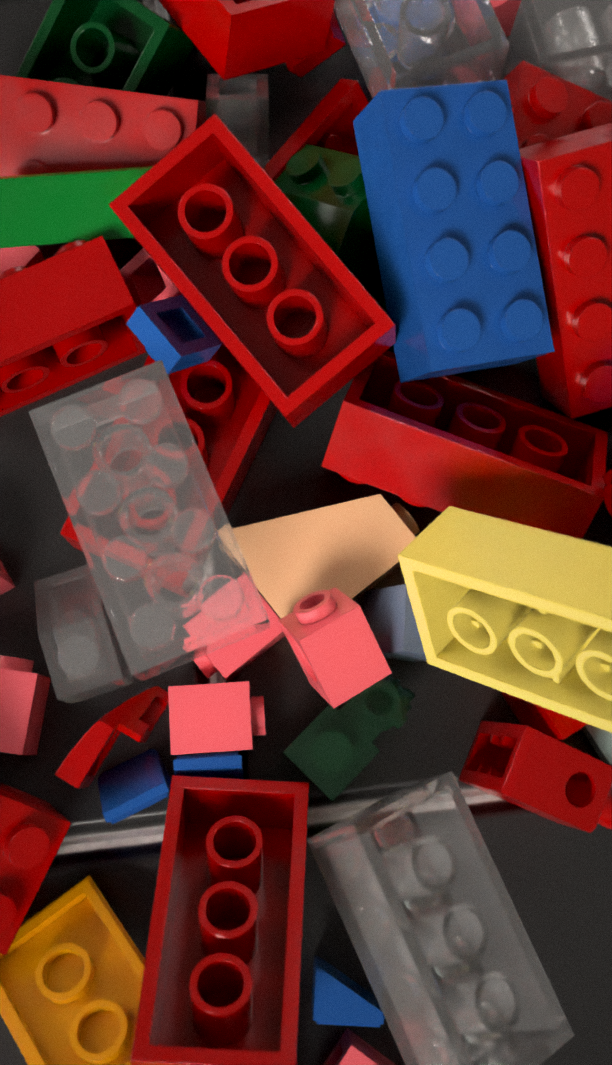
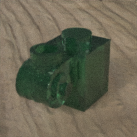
(340, 741)

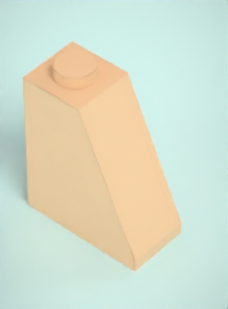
(325, 548)

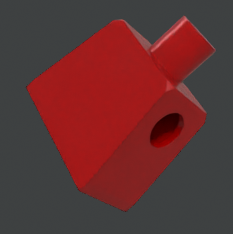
(540, 775)

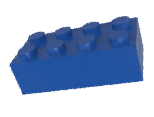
(452, 228)

